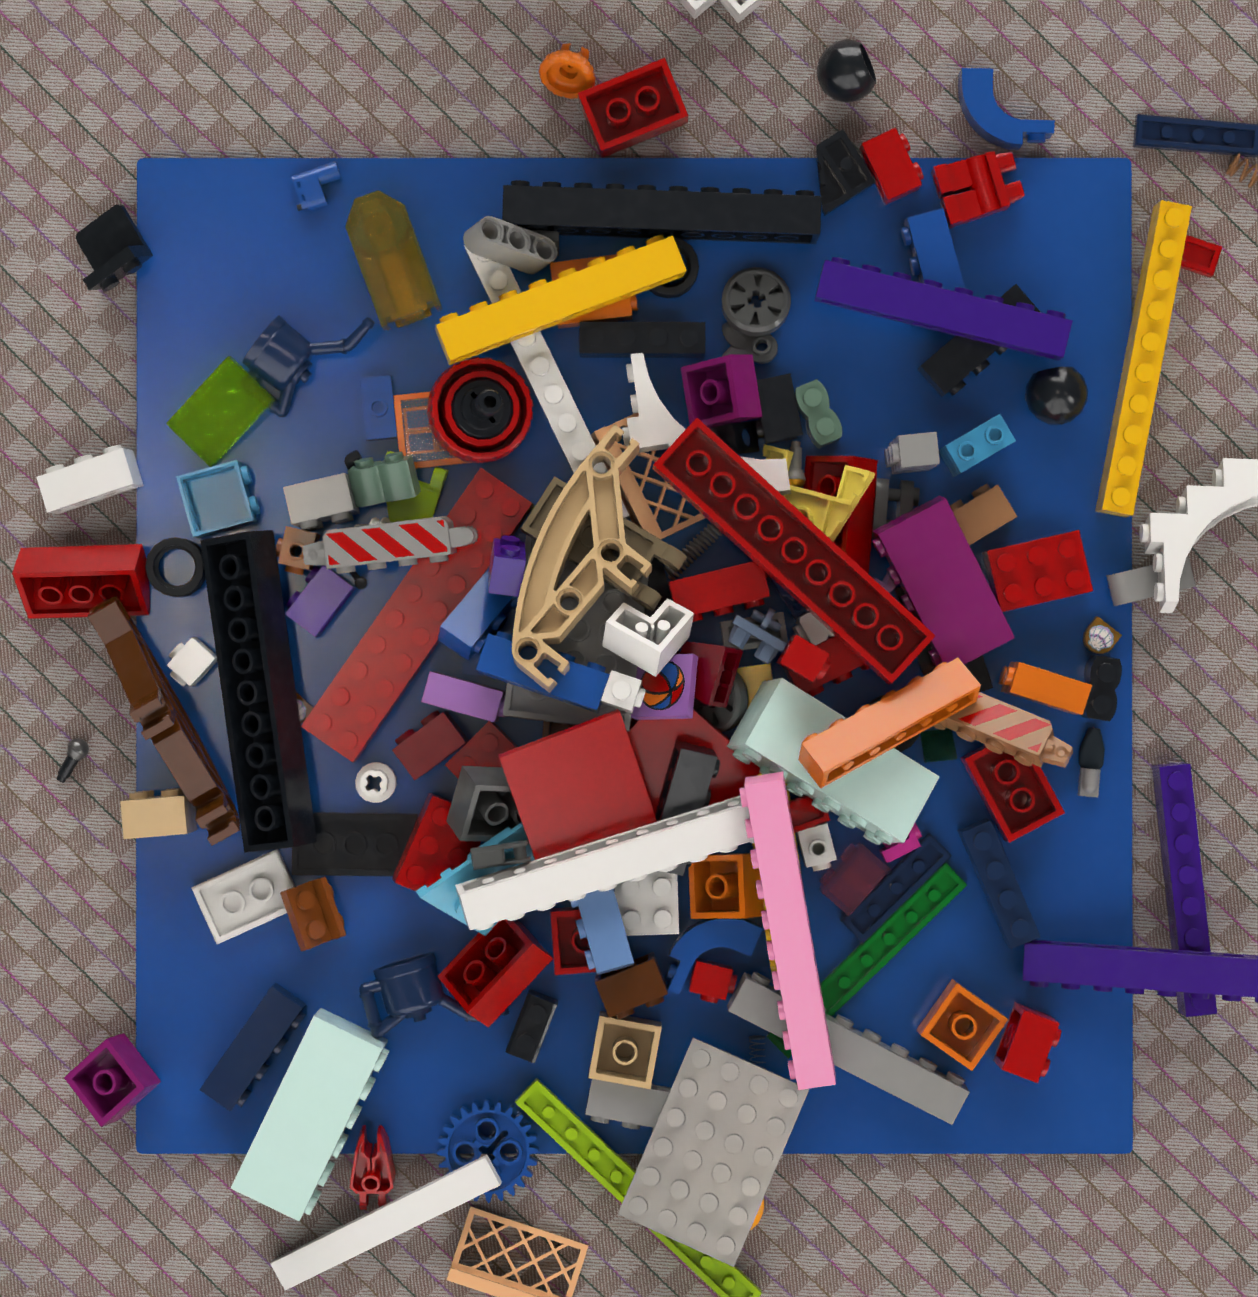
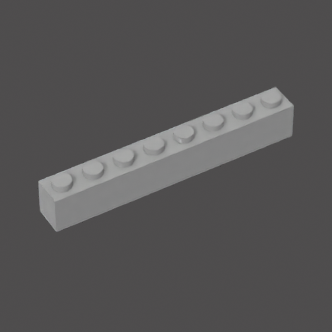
(860, 1053)

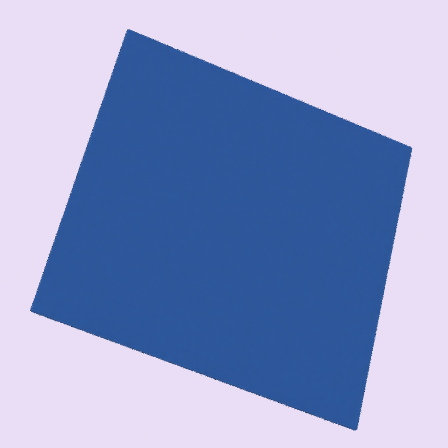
(241, 254)

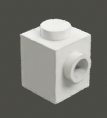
(191, 662)
(623, 692)
(817, 847)

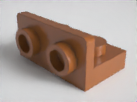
(313, 913)

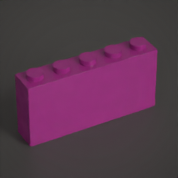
(942, 582)

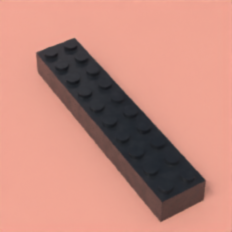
(673, 213)
(258, 691)

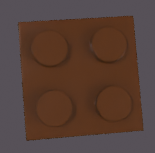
(632, 987)

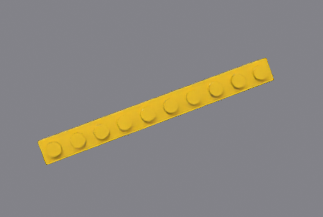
(1143, 359)

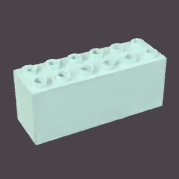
(876, 797)
(311, 1115)

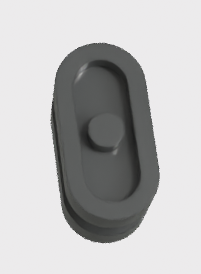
(906, 498)

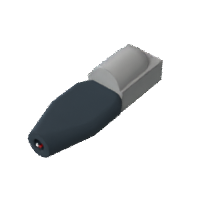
(1091, 760)

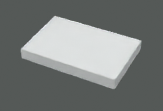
(244, 896)

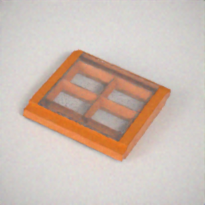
(415, 435)

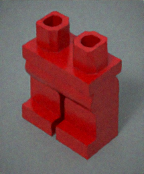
(985, 184)

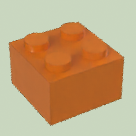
(724, 887)
(962, 1024)

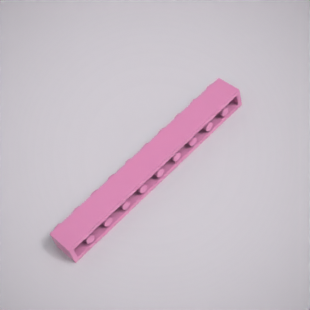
(789, 929)

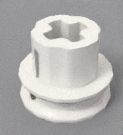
(387, 784)

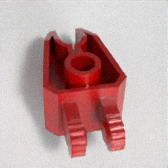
(372, 1168)

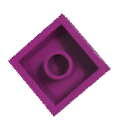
(722, 390)
(112, 1079)

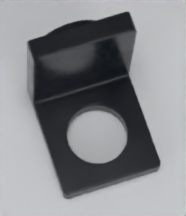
(732, 436)

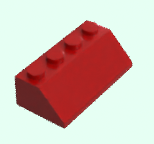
(824, 476)
(77, 578)

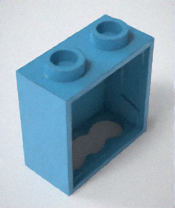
(976, 445)
(218, 498)

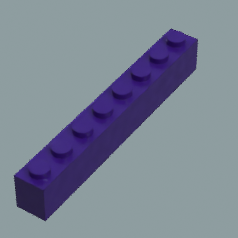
(942, 309)
(1182, 871)
(1141, 969)

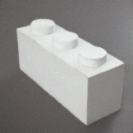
(89, 479)

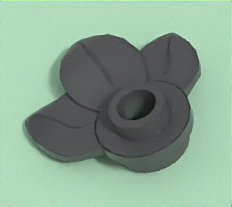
(747, 344)

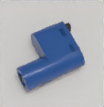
(309, 185)

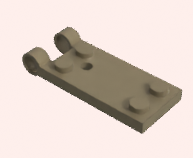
(636, 537)

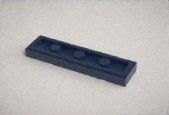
(1196, 135)
(896, 887)

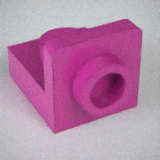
(896, 850)

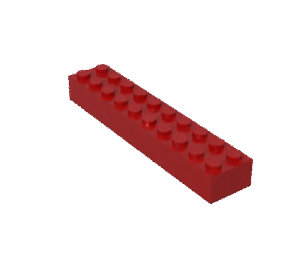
(793, 551)
(411, 622)

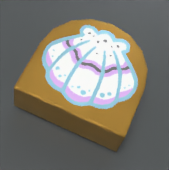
(1100, 636)

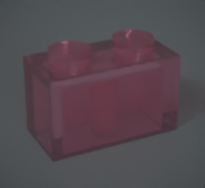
(853, 877)

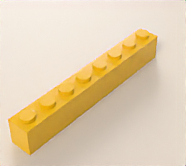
(560, 299)

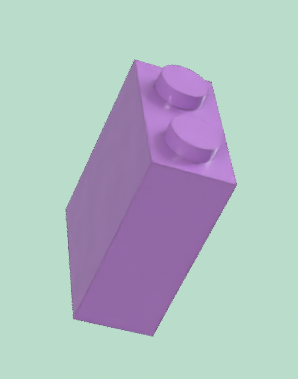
(464, 696)

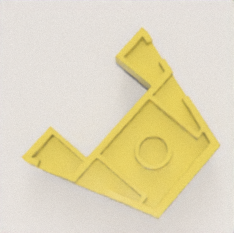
(823, 510)

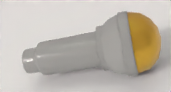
(795, 473)

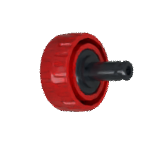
(479, 410)

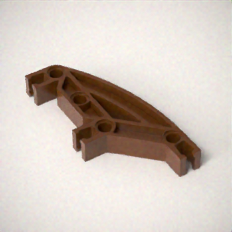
(165, 720)

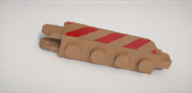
(1009, 731)

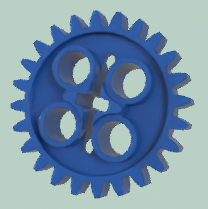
(467, 1132)

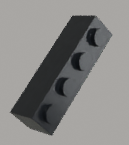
(649, 338)
(962, 355)
(687, 784)

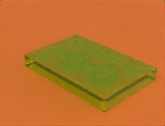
(220, 411)

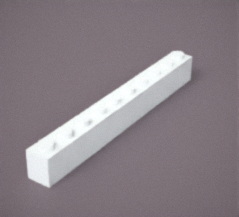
(542, 374)
(603, 864)

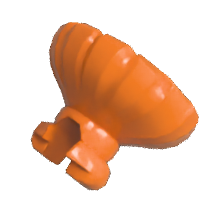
(567, 72)

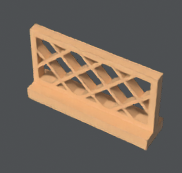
(632, 493)
(500, 1285)

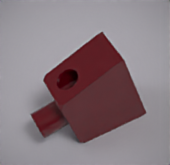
(715, 671)

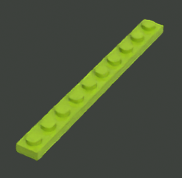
(616, 1177)

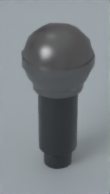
(77, 750)

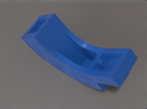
(988, 119)
(708, 934)

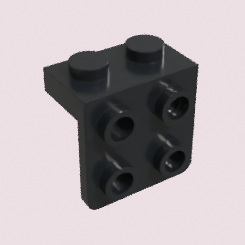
(112, 248)

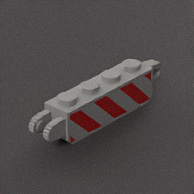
(389, 542)

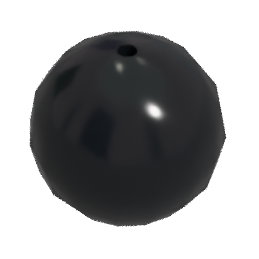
(846, 71)
(1056, 395)

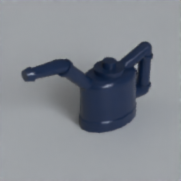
(285, 355)
(407, 991)

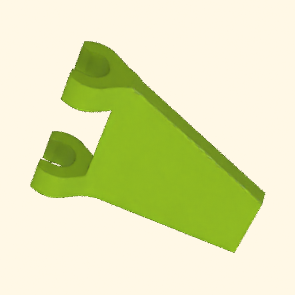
(424, 503)

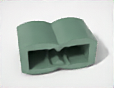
(821, 422)
(383, 480)

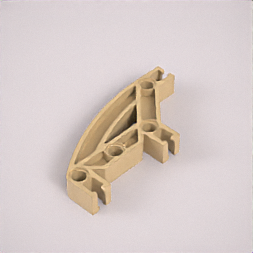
(539, 610)

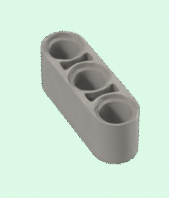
(510, 245)
(1140, 583)

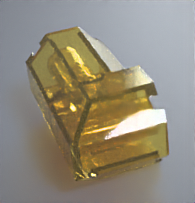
(391, 260)

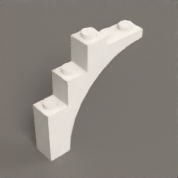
(658, 430)
(1197, 511)

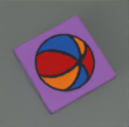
(670, 692)

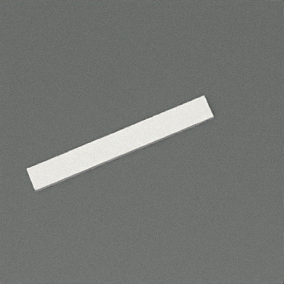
(386, 1222)

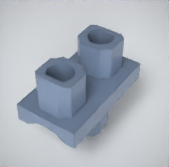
(744, 629)

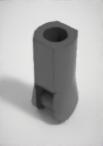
(494, 855)

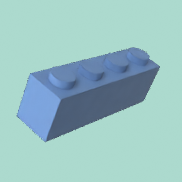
(604, 932)

